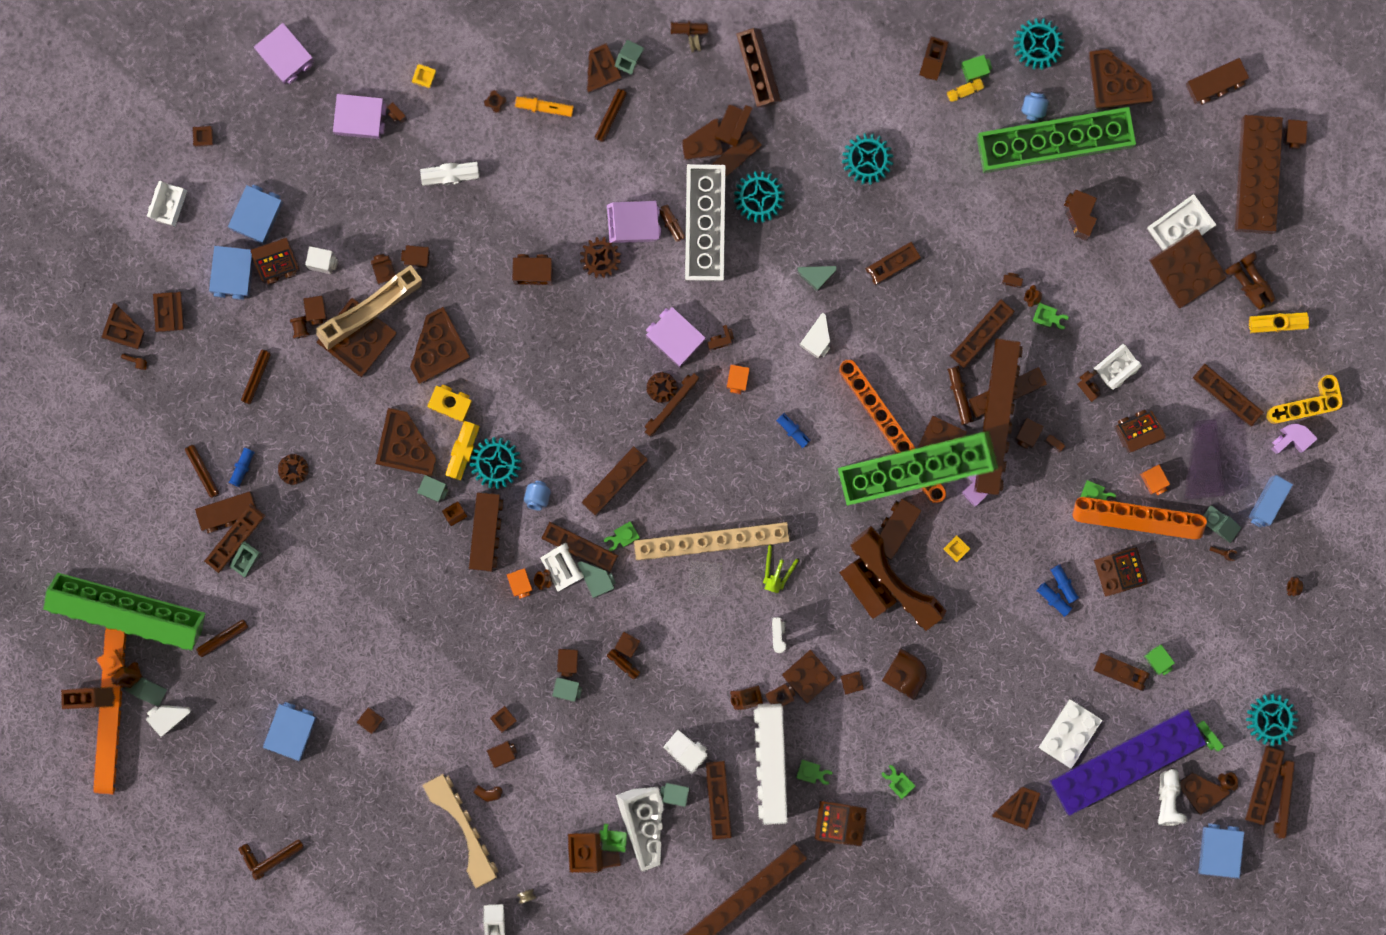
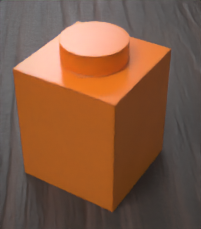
(737, 379)
(1155, 480)
(520, 583)
(111, 662)

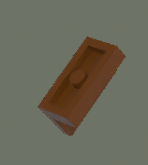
(733, 124)

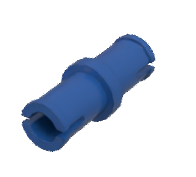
(793, 430)
(241, 467)
(1064, 583)
(1054, 599)

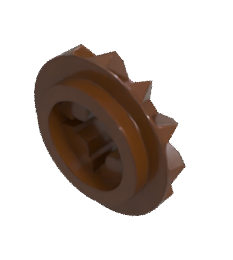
(664, 396)
(283, 468)

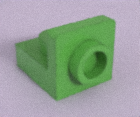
(613, 840)

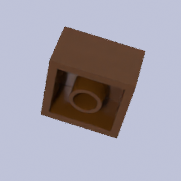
(532, 270)

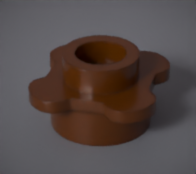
(495, 96)
(1033, 296)
(543, 579)
(1294, 587)
(1233, 781)

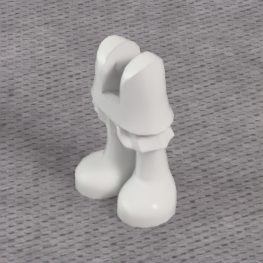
(1168, 792)

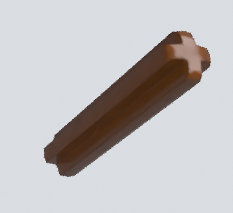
(610, 115)
(256, 376)
(202, 471)
(222, 638)
(277, 858)

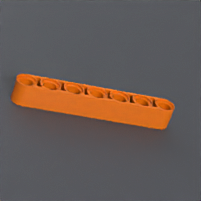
(1139, 518)

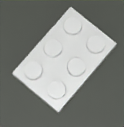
(1180, 222)
(1070, 733)

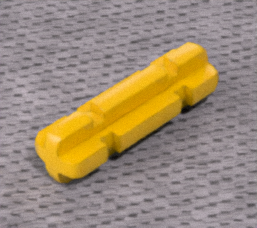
(965, 90)

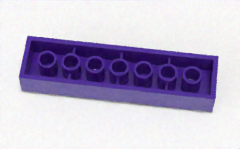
(1127, 762)

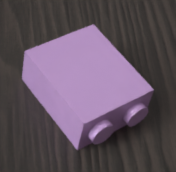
(284, 54)
(359, 116)
(633, 221)
(675, 336)

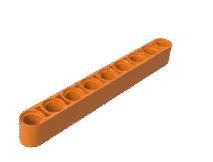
(883, 425)
(108, 722)

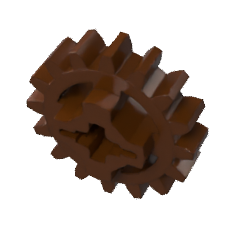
(607, 262)

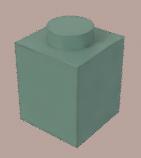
(629, 57)
(433, 489)
(567, 689)
(674, 794)

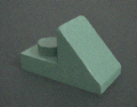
(1221, 524)

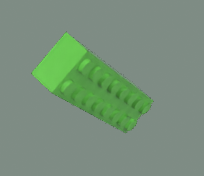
(1056, 140)
(918, 468)
(124, 611)

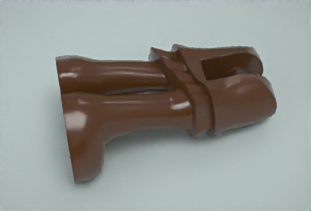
(1259, 286)

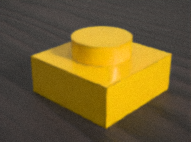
(424, 76)
(956, 548)

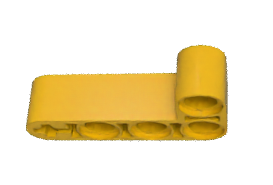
(1303, 405)

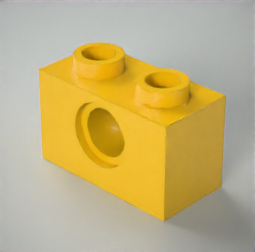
(439, 398)

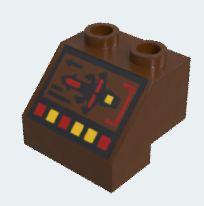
(1078, 212)
(275, 261)
(1139, 431)
(1121, 572)
(840, 823)

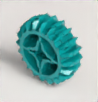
(1026, 55)
(861, 151)
(750, 198)
(479, 458)
(1277, 712)

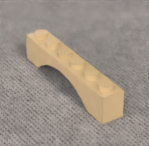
(350, 321)
(441, 794)

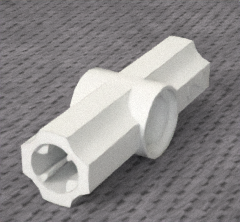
(449, 173)

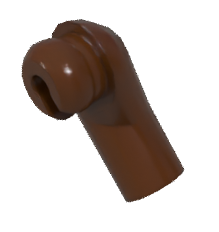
(489, 795)

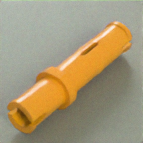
(543, 106)

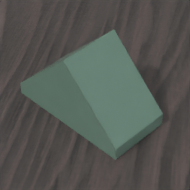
(816, 275)
(245, 559)
(147, 691)

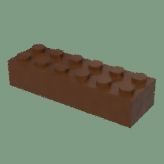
(1258, 174)

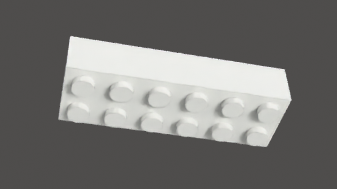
(705, 223)
(771, 759)

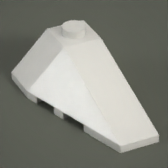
(642, 817)

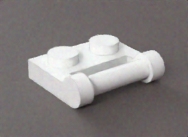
(559, 573)
(778, 628)

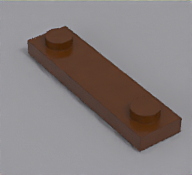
(737, 155)
(982, 333)
(688, 383)
(1227, 395)
(234, 538)
(580, 547)
(1287, 772)
(1264, 785)
(718, 800)

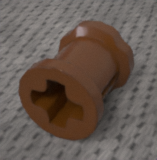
(299, 327)

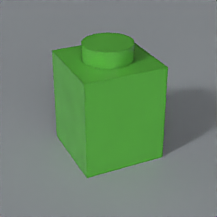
(976, 68)
(1159, 660)

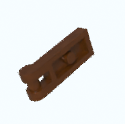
(893, 262)
(1120, 671)

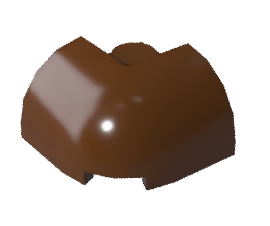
(906, 674)

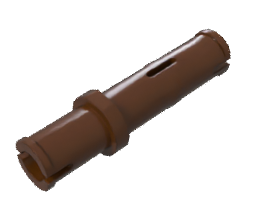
(960, 395)

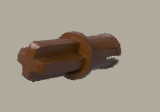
(689, 28)
(671, 223)

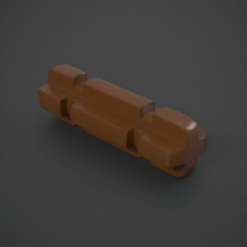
(623, 664)
(249, 859)

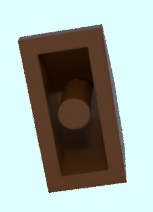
(933, 58)

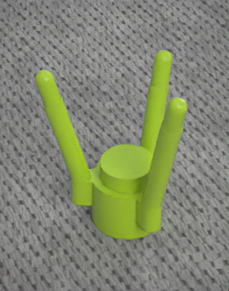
(774, 582)

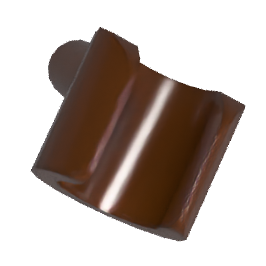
(140, 363)
(1224, 553)

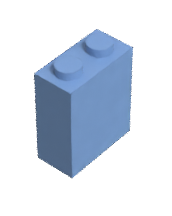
(255, 213)
(231, 272)
(1270, 501)
(290, 731)
(1221, 851)

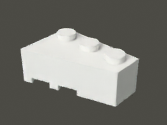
(685, 750)

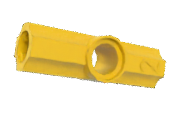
(1266, 323)
(462, 450)

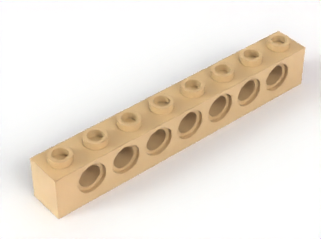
(711, 541)

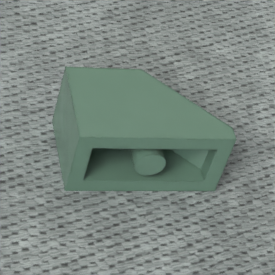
(596, 579)

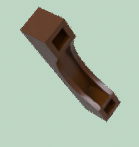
(922, 607)

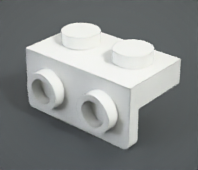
(166, 203)
(1117, 367)

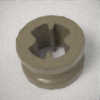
(694, 43)
(526, 896)

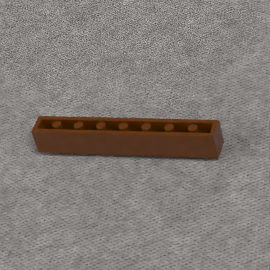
(998, 410)
(749, 892)

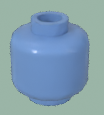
(1035, 106)
(537, 495)

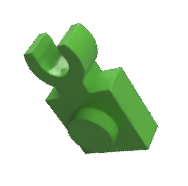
(1047, 315)
(1095, 491)
(625, 535)
(1211, 740)
(810, 771)
(900, 783)

